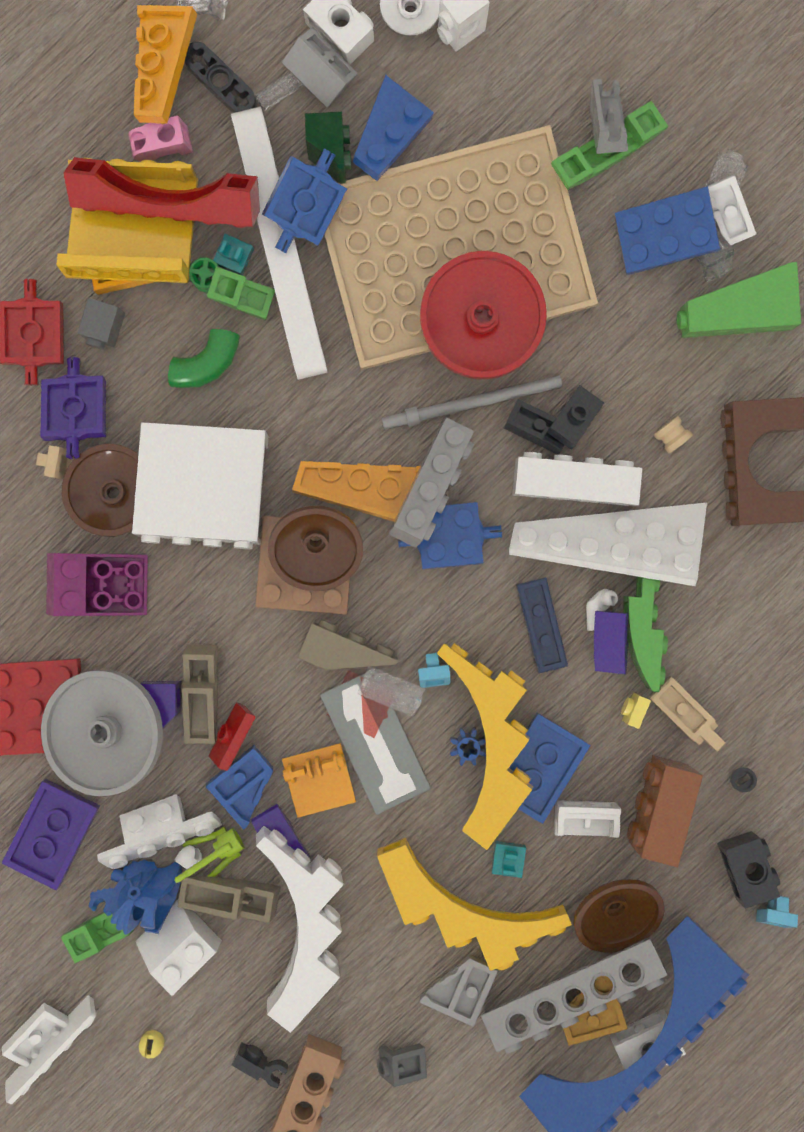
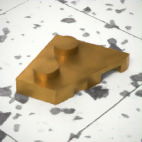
(598, 1025)

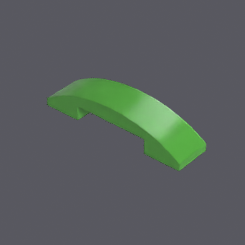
(583, 163)

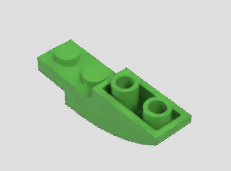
(645, 642)

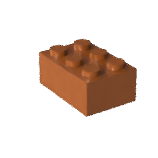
(664, 810)

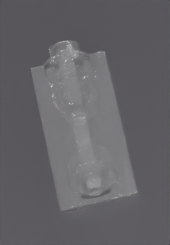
(391, 691)

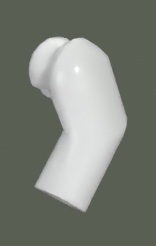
(599, 602)

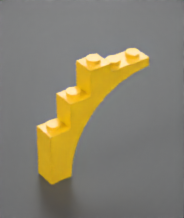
(502, 788)
(460, 921)

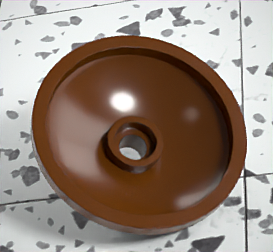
(88, 488)
(318, 563)
(618, 915)

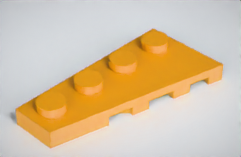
(163, 47)
(357, 487)

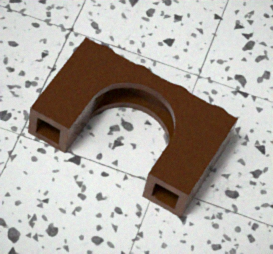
(743, 425)

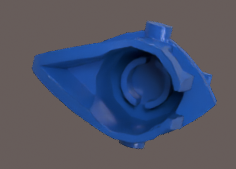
(140, 896)

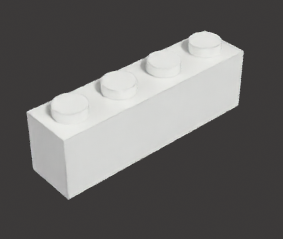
(577, 481)

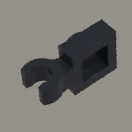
(254, 1063)

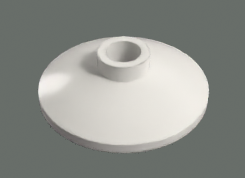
(410, 22)

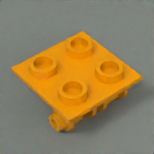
(318, 780)

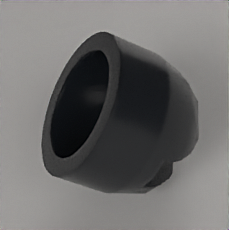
(746, 786)

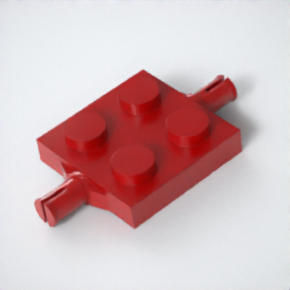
(31, 332)

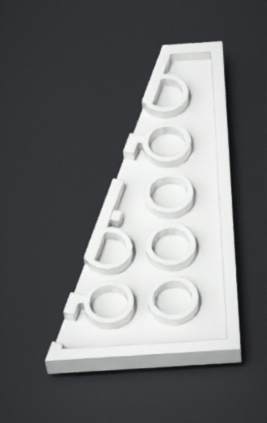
(639, 543)

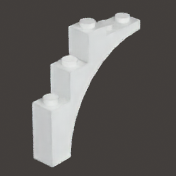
(311, 966)

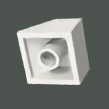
(178, 949)

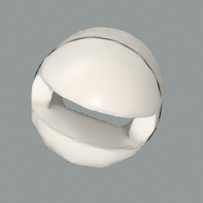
(188, 856)

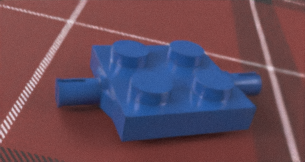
(304, 200)
(456, 538)

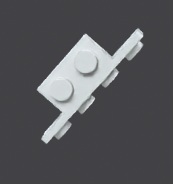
(155, 828)
(41, 1042)

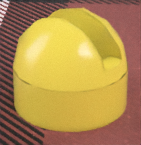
(157, 1046)

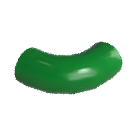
(206, 365)

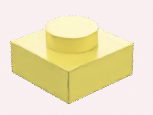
(635, 710)

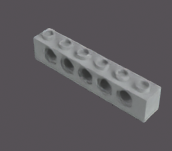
(499, 1018)

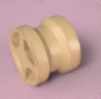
(673, 434)

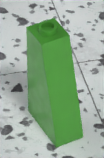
(749, 306)

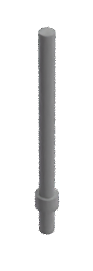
(413, 416)

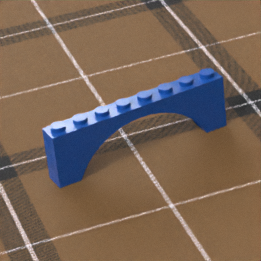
(702, 983)

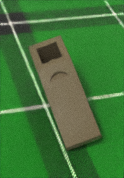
(337, 651)

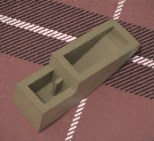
(200, 694)
(229, 897)

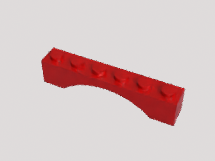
(99, 186)

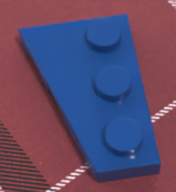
(390, 128)

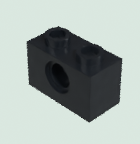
(753, 887)

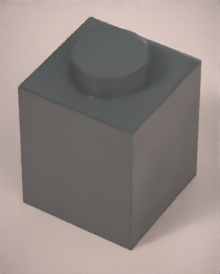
(101, 324)

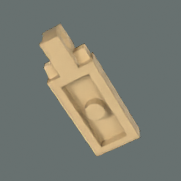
(686, 713)

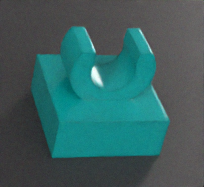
(233, 254)
(508, 859)

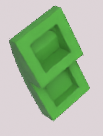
(240, 294)
(91, 937)

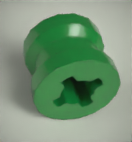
(201, 271)

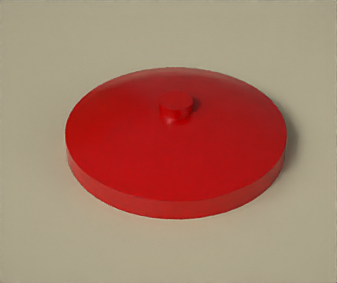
(483, 315)

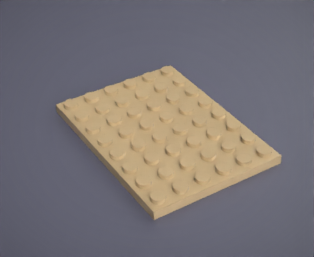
(424, 213)

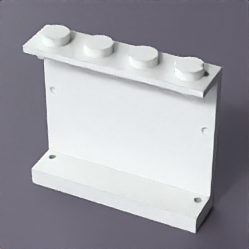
(199, 485)

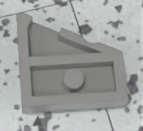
(461, 990)

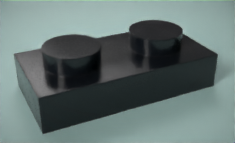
(533, 426)

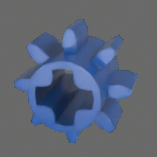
(471, 755)

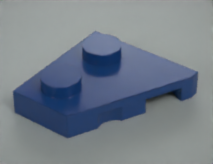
(242, 785)

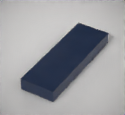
(542, 625)

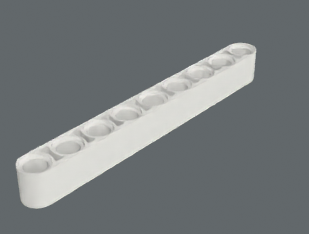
(284, 268)

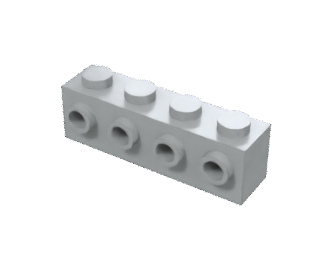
(431, 483)

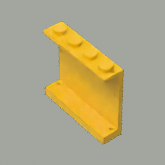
(130, 244)

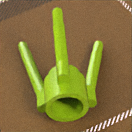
(227, 845)

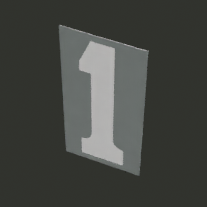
(382, 763)

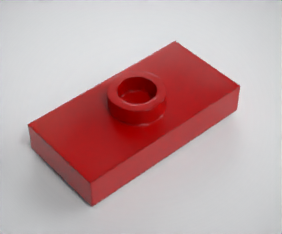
(231, 736)

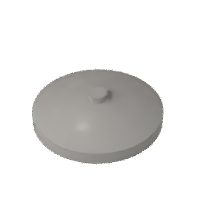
(101, 732)

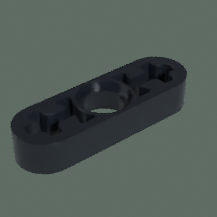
(217, 66)

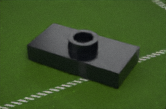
(575, 417)

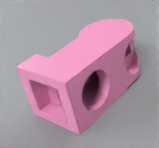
(160, 140)

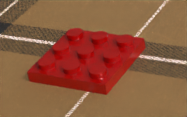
(23, 698)

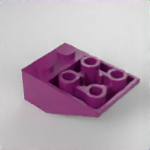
(96, 584)

